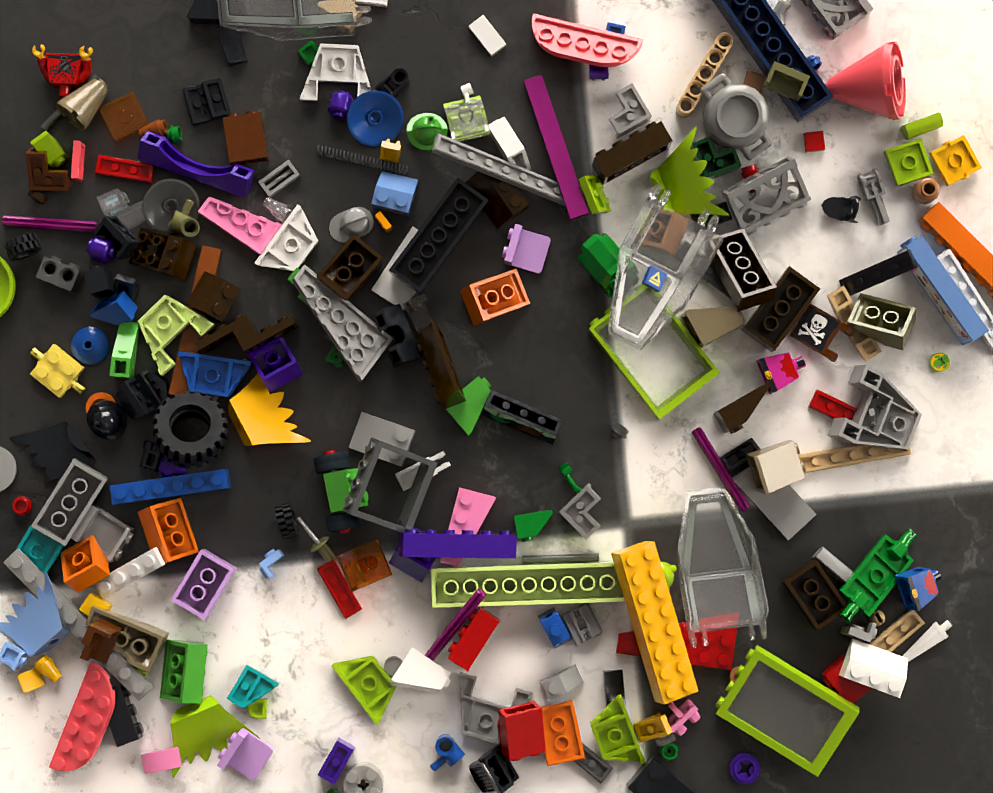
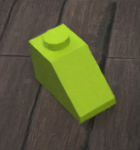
(55, 153)

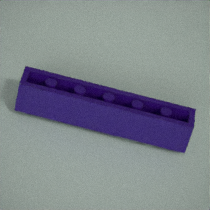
(457, 545)

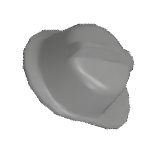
(350, 222)

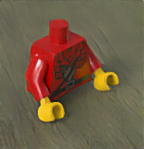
(64, 70)

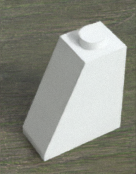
(508, 143)
(420, 674)

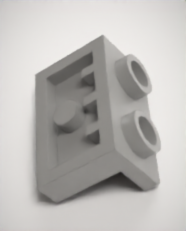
(865, 633)

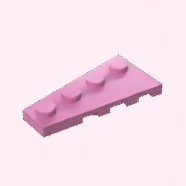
(245, 227)
(468, 514)

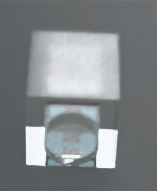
(113, 202)

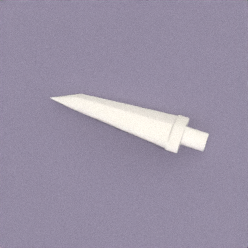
(930, 638)

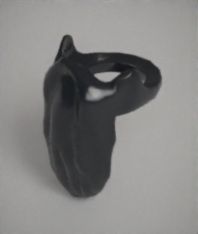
(842, 208)

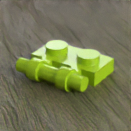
(594, 194)

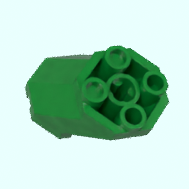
(600, 261)

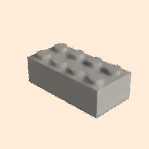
(69, 502)

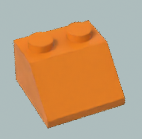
(84, 564)

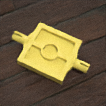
(57, 371)

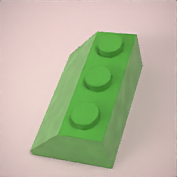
(183, 671)

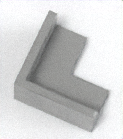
(634, 112)
(577, 511)

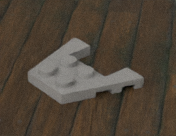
(481, 716)

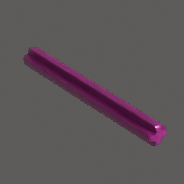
(46, 223)
(720, 469)
(455, 624)

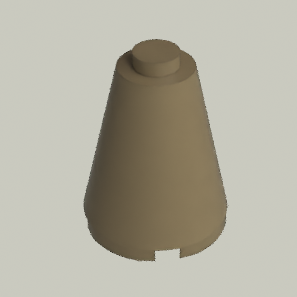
(83, 103)

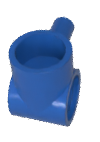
(450, 756)

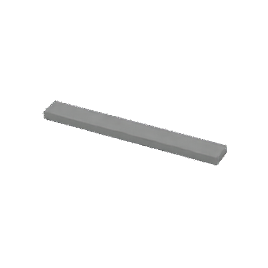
(497, 168)

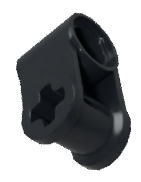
(391, 85)

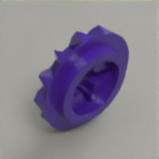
(753, 769)

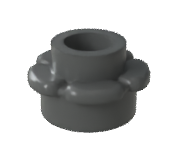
(619, 431)

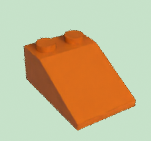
(494, 296)

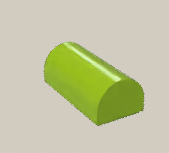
(922, 126)

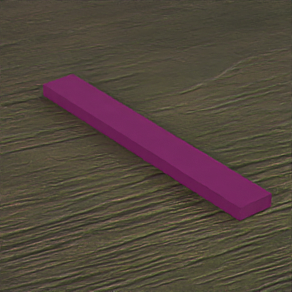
(556, 147)

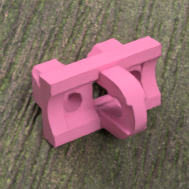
(681, 715)

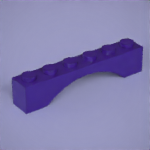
(159, 152)

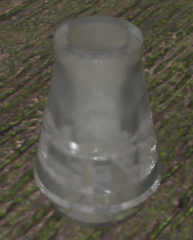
(277, 209)

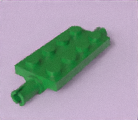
(876, 575)

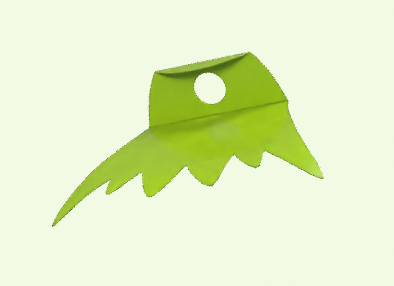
(684, 181)
(202, 729)

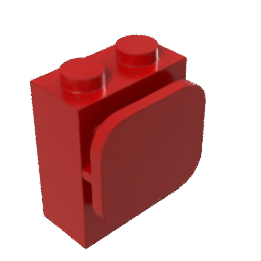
(844, 687)
(521, 731)

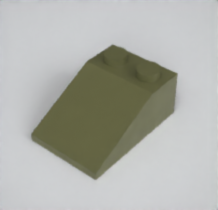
(883, 320)

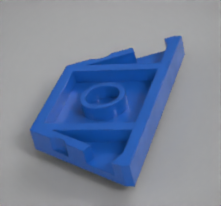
(213, 374)

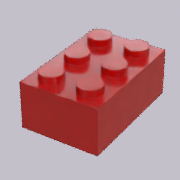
(472, 638)

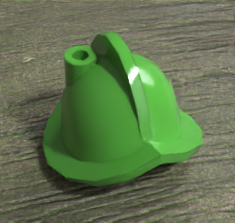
(424, 128)

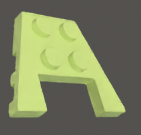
(164, 323)

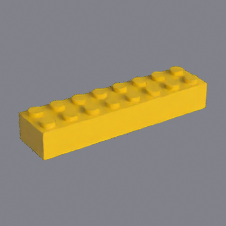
(654, 622)

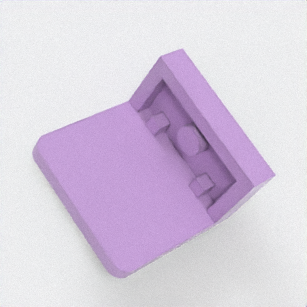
(526, 249)
(245, 754)

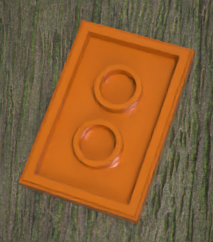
(561, 733)

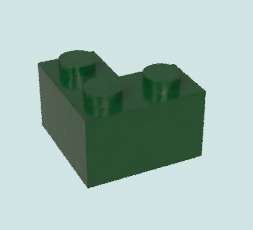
(717, 164)

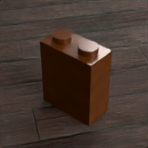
(246, 138)

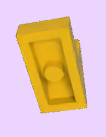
(652, 727)

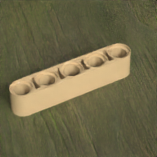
(708, 67)

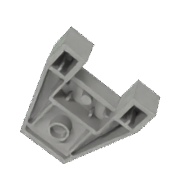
(882, 415)

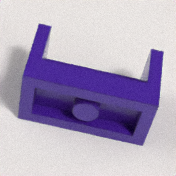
(336, 761)

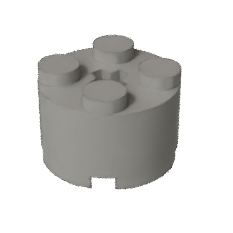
(367, 772)

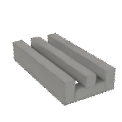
(292, 169)

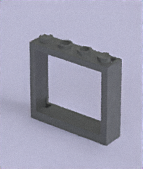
(415, 496)

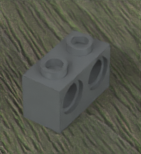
(58, 278)

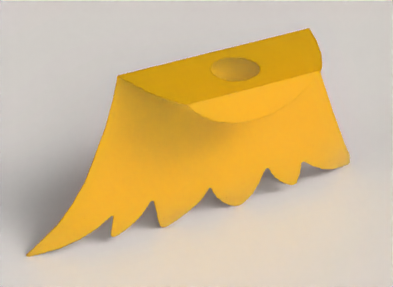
(259, 418)

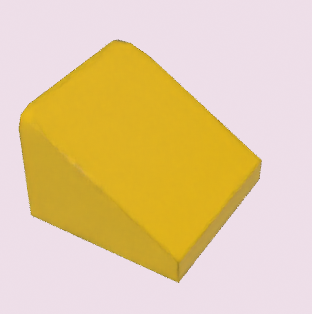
(30, 680)

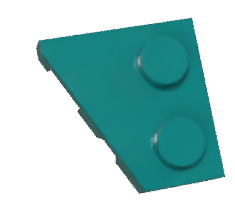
(250, 687)

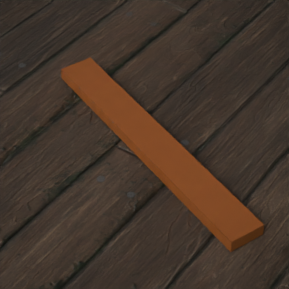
(208, 262)

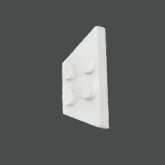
(290, 244)

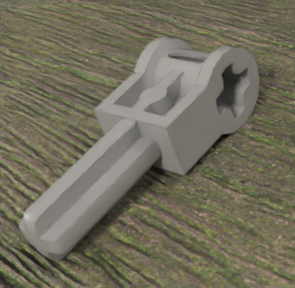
(872, 191)

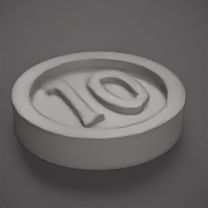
(392, 664)

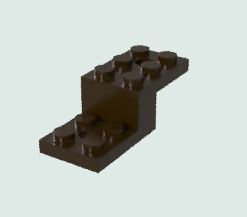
(246, 333)

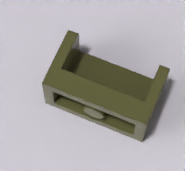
(786, 81)

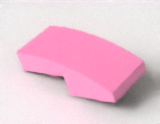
(161, 760)

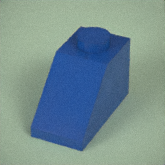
(115, 309)

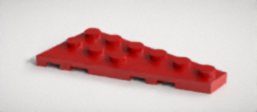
(716, 655)

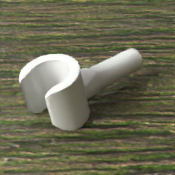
(466, 91)

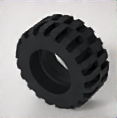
(190, 452)

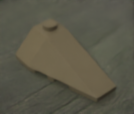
(137, 640)

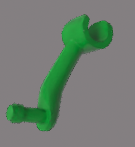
(565, 469)

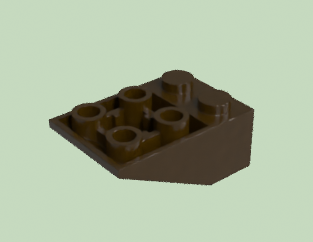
(163, 253)

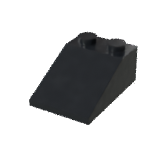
(655, 778)

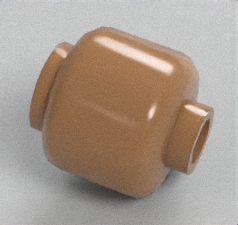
(926, 191)

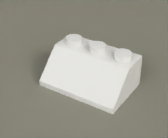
(875, 668)

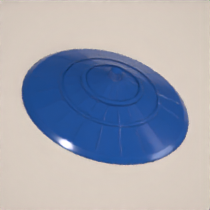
(375, 118)

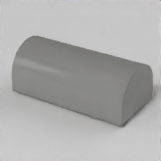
(832, 565)

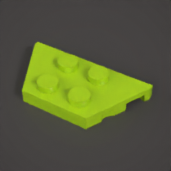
(367, 683)
(616, 734)

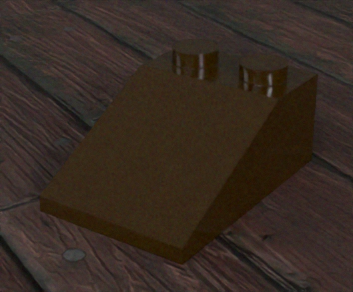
(350, 267)
(738, 412)

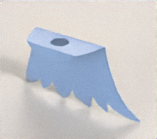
(36, 623)

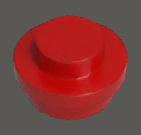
(22, 505)

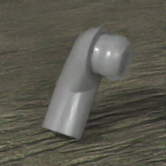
(780, 8)

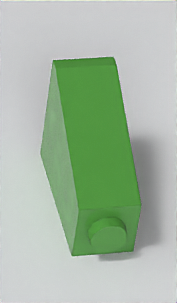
(468, 412)

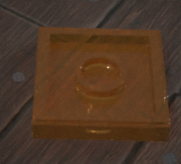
(124, 116)

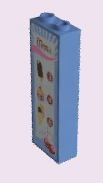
(944, 292)

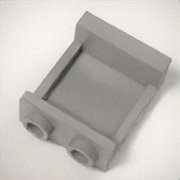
(106, 529)

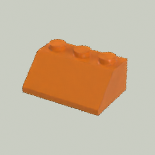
(168, 530)

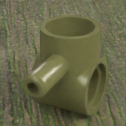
(179, 220)

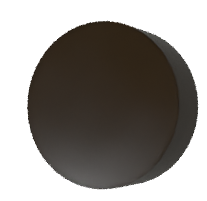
(37, 196)

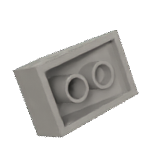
(385, 431)

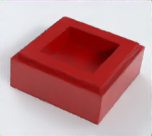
(814, 141)

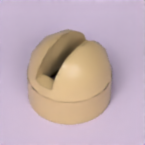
(873, 618)

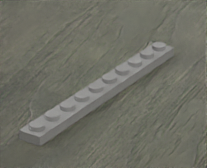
(75, 621)

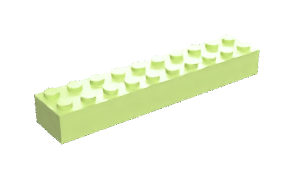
(526, 584)

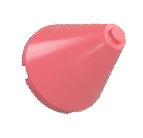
(873, 83)

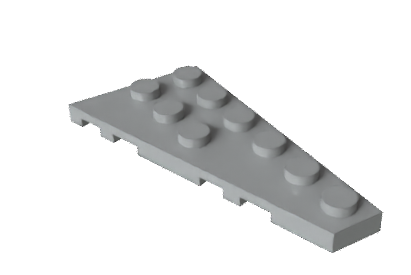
(346, 326)

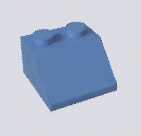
(394, 193)

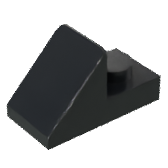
(126, 284)

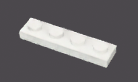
(130, 572)

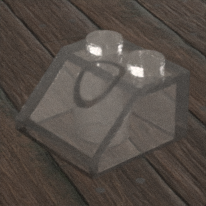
(467, 120)

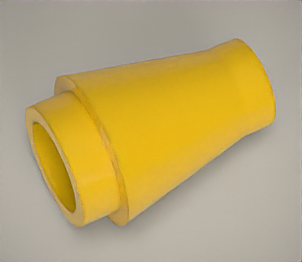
(47, 668)

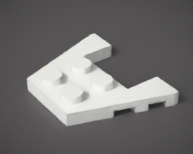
(336, 64)

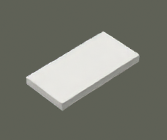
(388, 285)

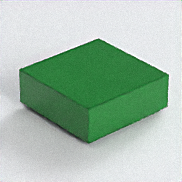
(308, 53)

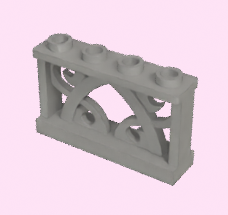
(819, 8)
(741, 191)

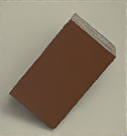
(40, 177)
(99, 641)

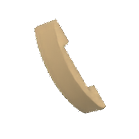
(842, 307)

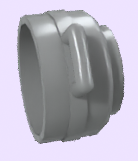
(736, 116)

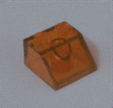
(364, 565)

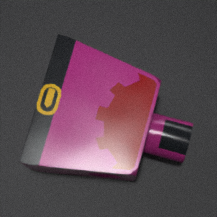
(780, 370)

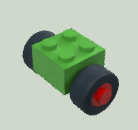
(338, 488)

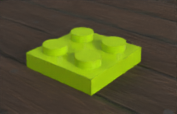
(908, 162)

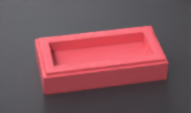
(78, 161)

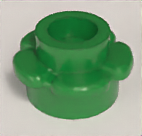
(174, 134)
(668, 756)

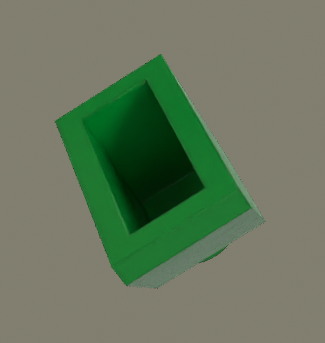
(530, 524)

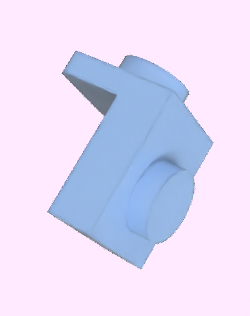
(271, 557)
(13, 656)

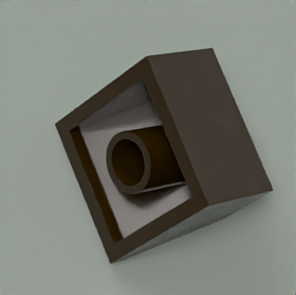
(213, 297)

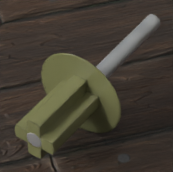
(319, 545)

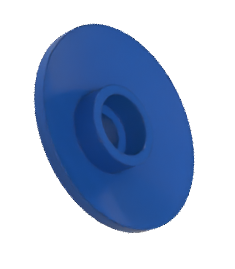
(99, 347)

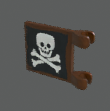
(818, 330)

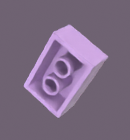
(204, 584)

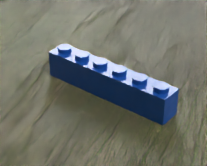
(170, 486)

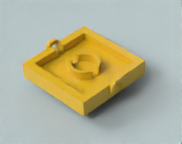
(955, 160)

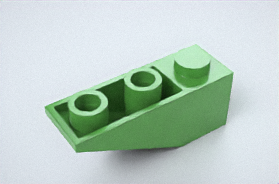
(125, 351)

